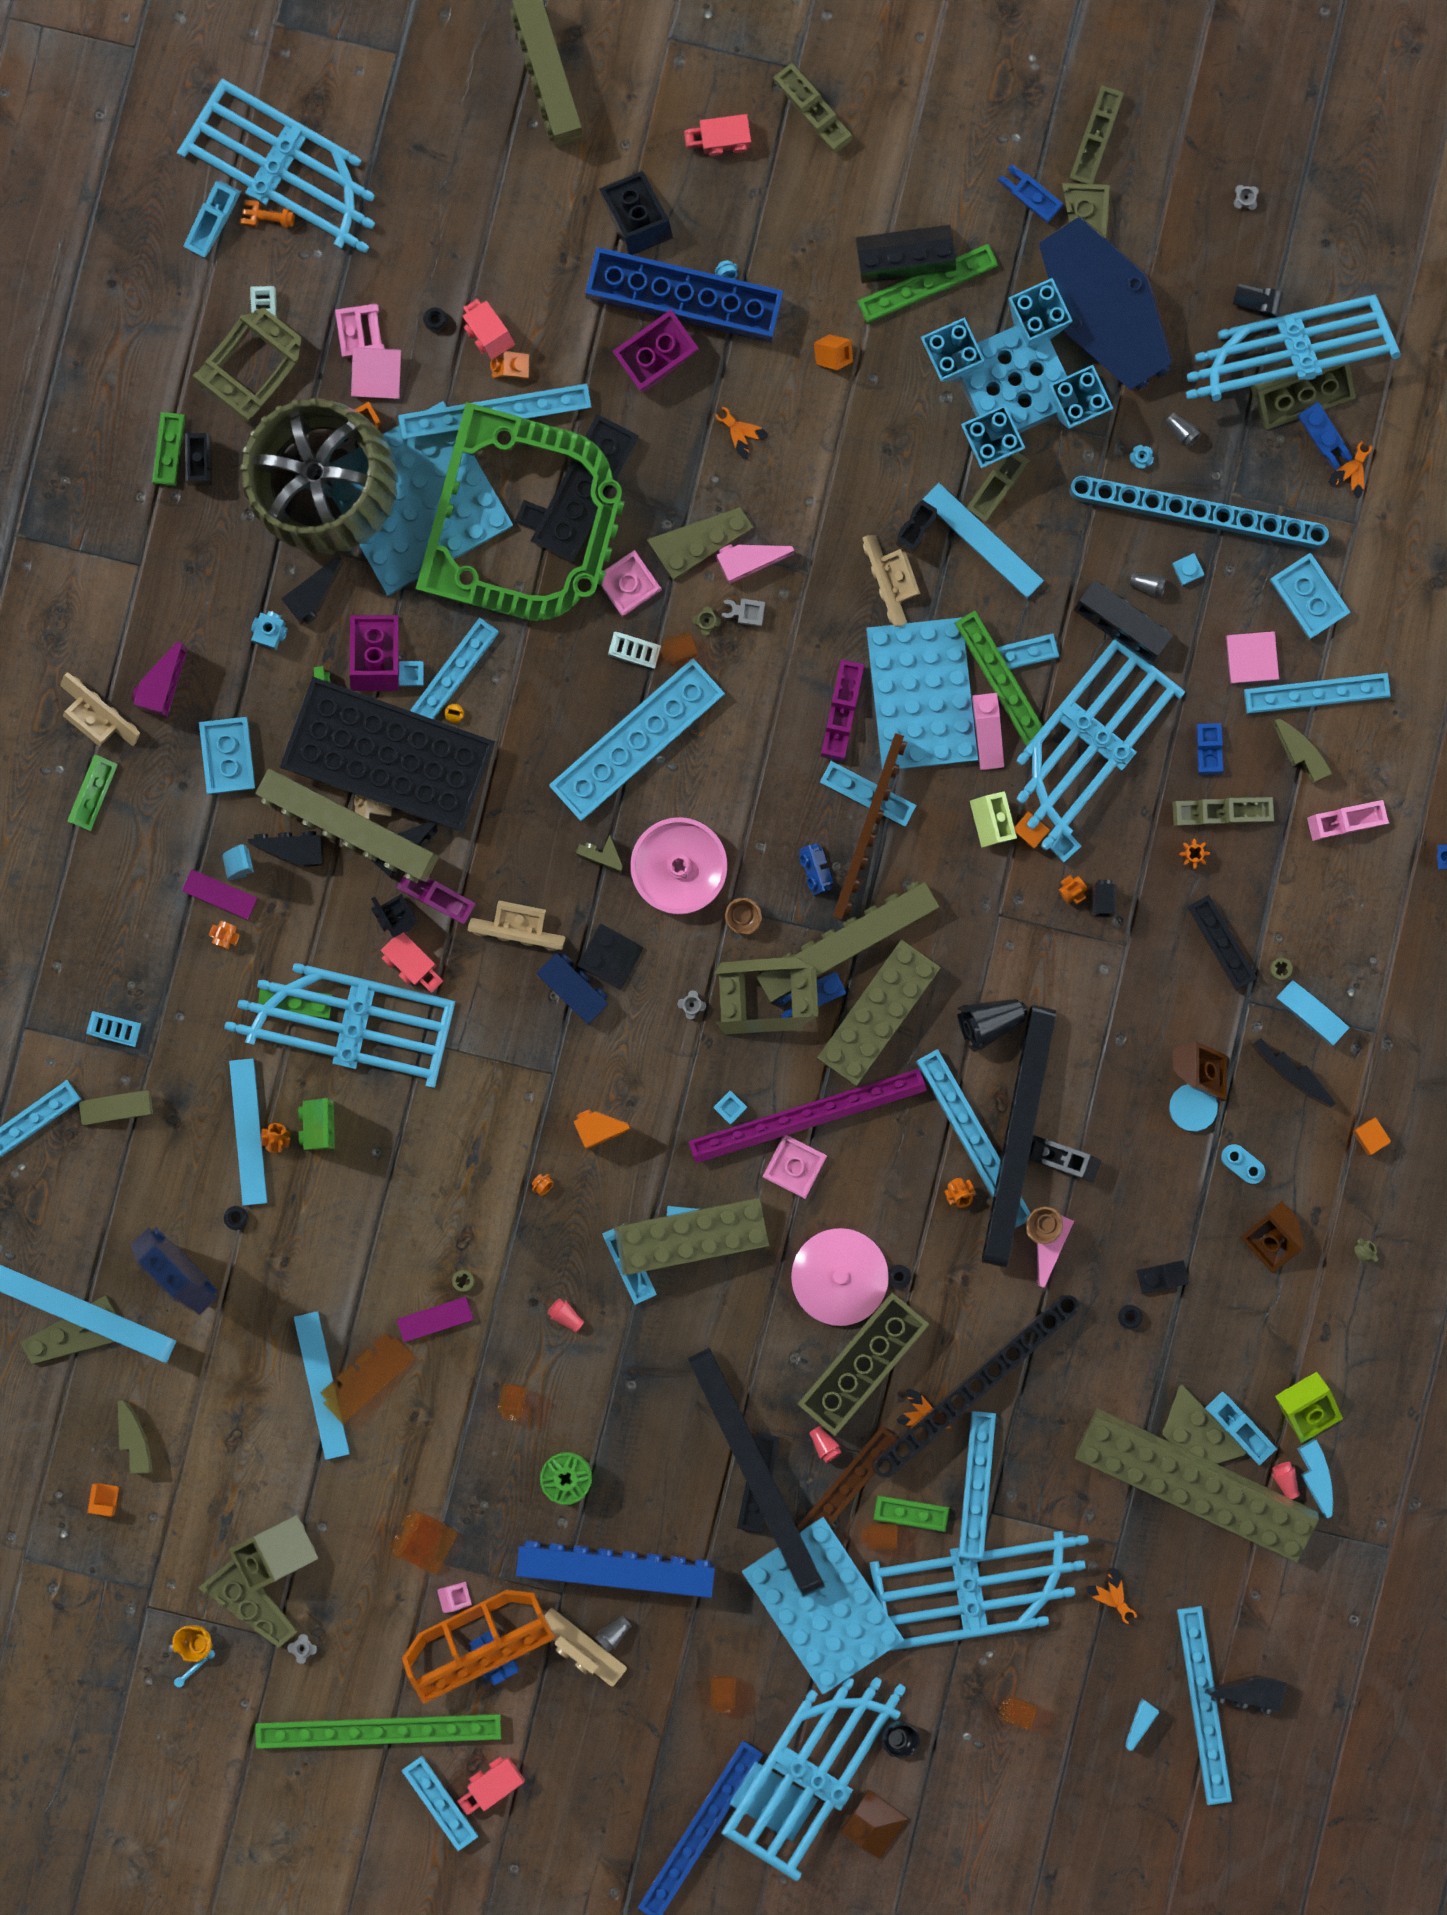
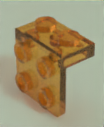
(424, 1541)

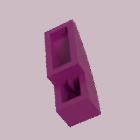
(438, 898)

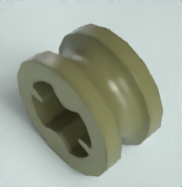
(1288, 968)
(466, 1287)

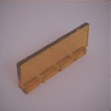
(363, 1384)

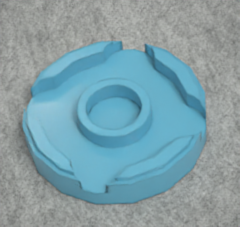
(1192, 1108)

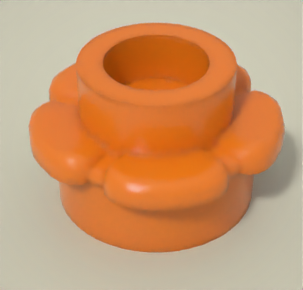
(542, 1184)

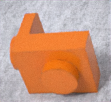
(510, 365)

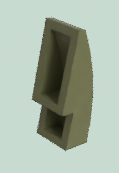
(997, 485)
(1301, 751)
(116, 1107)
(133, 1438)

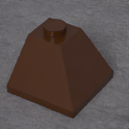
(1202, 1068)
(1275, 1237)
(873, 1824)

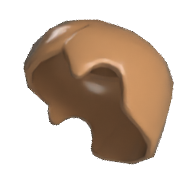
(743, 916)
(1044, 1225)

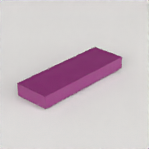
(219, 894)
(435, 1319)

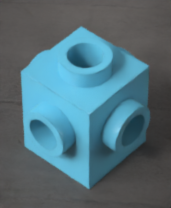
(272, 638)

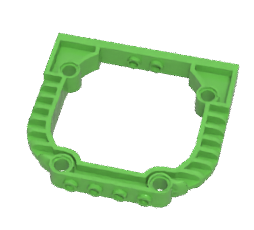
(478, 431)

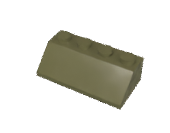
(1287, 397)

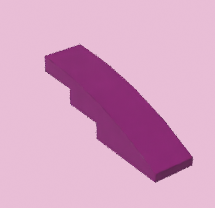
(842, 710)

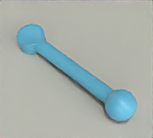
(179, 1682)

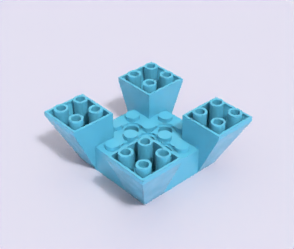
(999, 419)

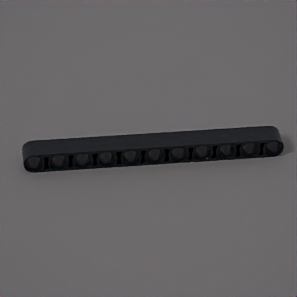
(1018, 1136)
(986, 1380)
(756, 1472)

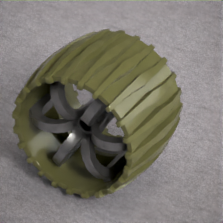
(266, 452)

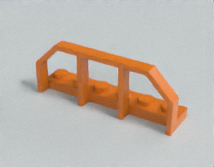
(482, 1659)

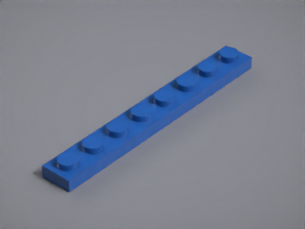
(699, 1831)

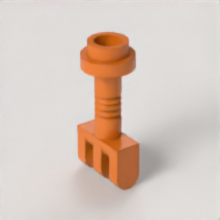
(286, 217)

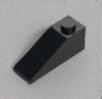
(310, 595)
(1064, 1159)

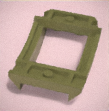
(228, 389)
(734, 998)

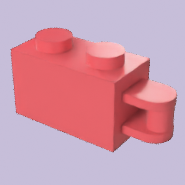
(720, 135)
(487, 329)
(410, 961)
(492, 1785)

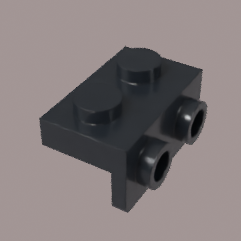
(394, 915)

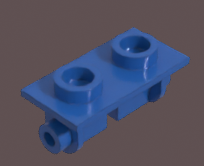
(811, 858)

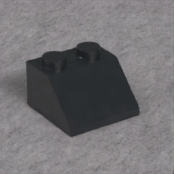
(610, 956)

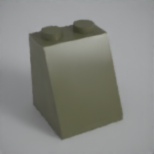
(273, 1553)

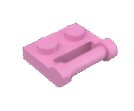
(351, 329)

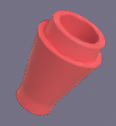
(565, 1315)
(825, 1445)
(1286, 1479)

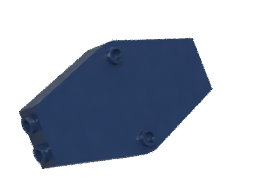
(1108, 303)
(174, 1270)

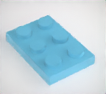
(1309, 596)
(227, 755)
(764, 1796)

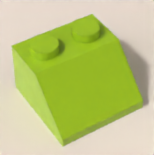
(1309, 1407)

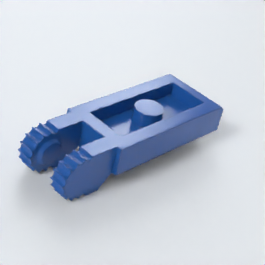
(1032, 194)
(1323, 434)
(827, 990)

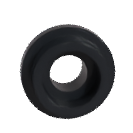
(429, 314)
(228, 1217)
(906, 1273)
(1137, 1317)

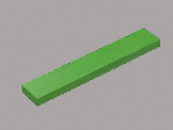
(924, 286)
(999, 676)

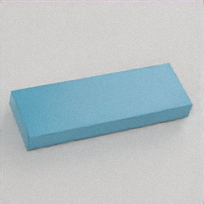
(1029, 651)

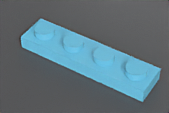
(863, 791)
(440, 1803)

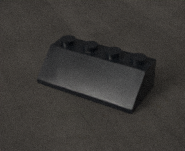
(906, 254)

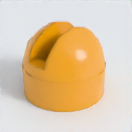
(454, 718)

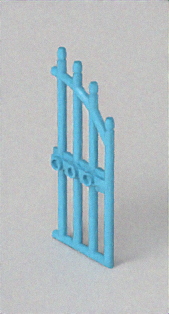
(278, 160)
(1297, 344)
(1093, 733)
(354, 1022)
(969, 1591)
(809, 1776)

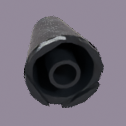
(989, 1021)

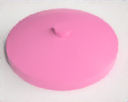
(678, 866)
(839, 1277)

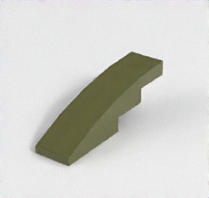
(813, 108)
(1096, 134)
(1223, 811)

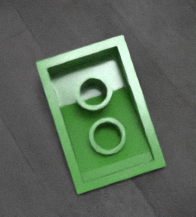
(317, 1124)

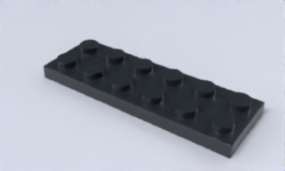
(572, 509)

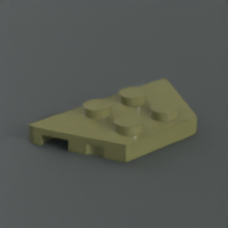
(1197, 1431)

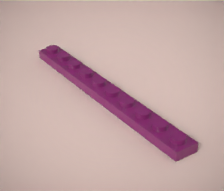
(807, 1115)

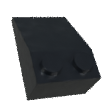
(636, 213)

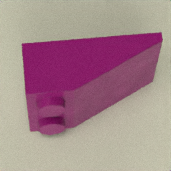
(655, 351)
(374, 653)
(159, 684)

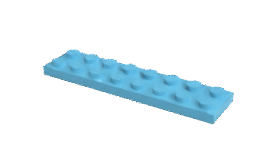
(636, 739)

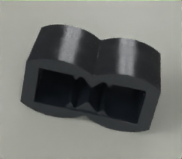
(920, 522)
(1103, 899)

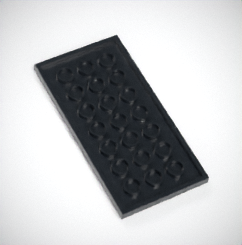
(387, 754)

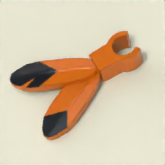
(739, 431)
(1354, 469)
(922, 1406)
(1113, 1598)

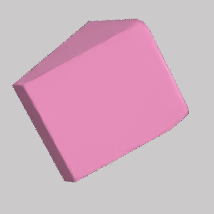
(454, 1597)

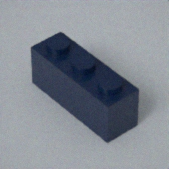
(573, 987)

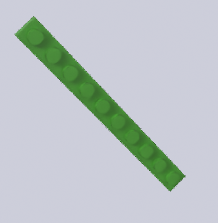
(378, 1731)

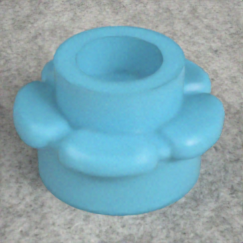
(726, 269)
(1135, 456)

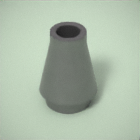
(1183, 430)
(1149, 583)
(613, 1633)

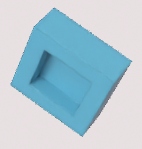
(1188, 569)
(411, 673)
(1065, 847)
(730, 1107)

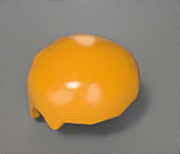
(192, 1643)

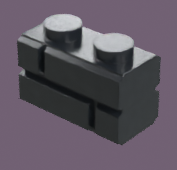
(198, 459)

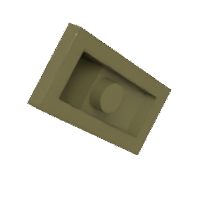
(608, 858)

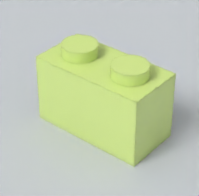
(993, 819)

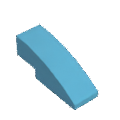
(212, 218)
(237, 862)
(1312, 1013)
(638, 1284)
(1240, 1428)
(1317, 1476)

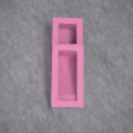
(1347, 820)

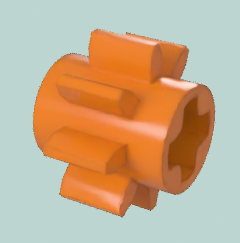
(1194, 861)
(1073, 889)
(224, 935)
(275, 1138)
(960, 1192)

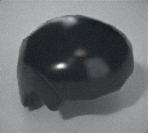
(900, 1739)

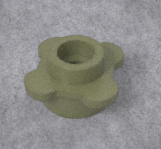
(707, 613)
(1366, 1251)

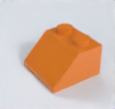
(598, 1128)

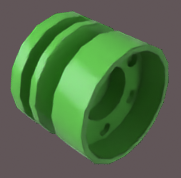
(580, 1475)

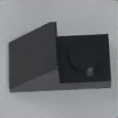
(1162, 1277)

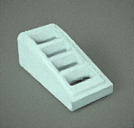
(263, 290)
(629, 639)

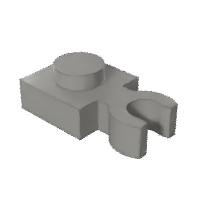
(749, 612)

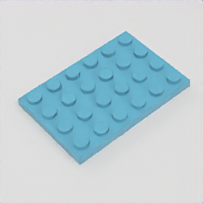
(922, 692)
(834, 1627)

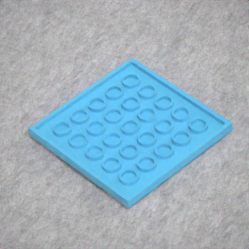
(422, 467)

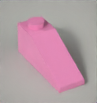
(747, 559)
(988, 731)
(1048, 1253)

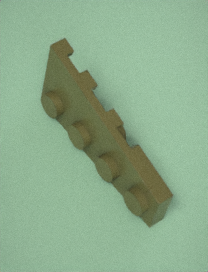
(1089, 202)
(694, 543)
(64, 1338)
(253, 1608)

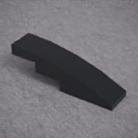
(1301, 1079)

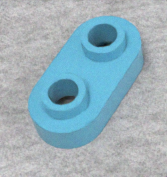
(1242, 1164)

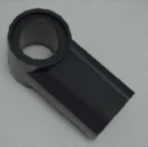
(1264, 301)

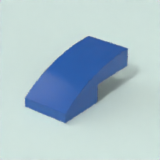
(1209, 749)

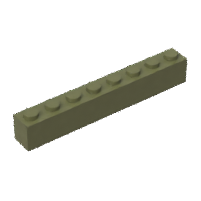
(347, 825)
(854, 937)

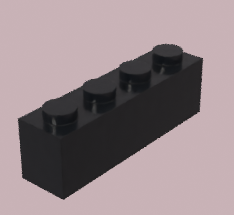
(1123, 622)

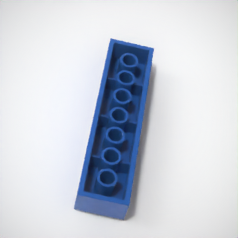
(689, 293)
(615, 1570)

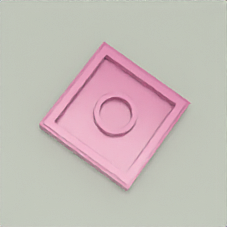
(376, 372)
(629, 583)
(1252, 657)
(794, 1166)

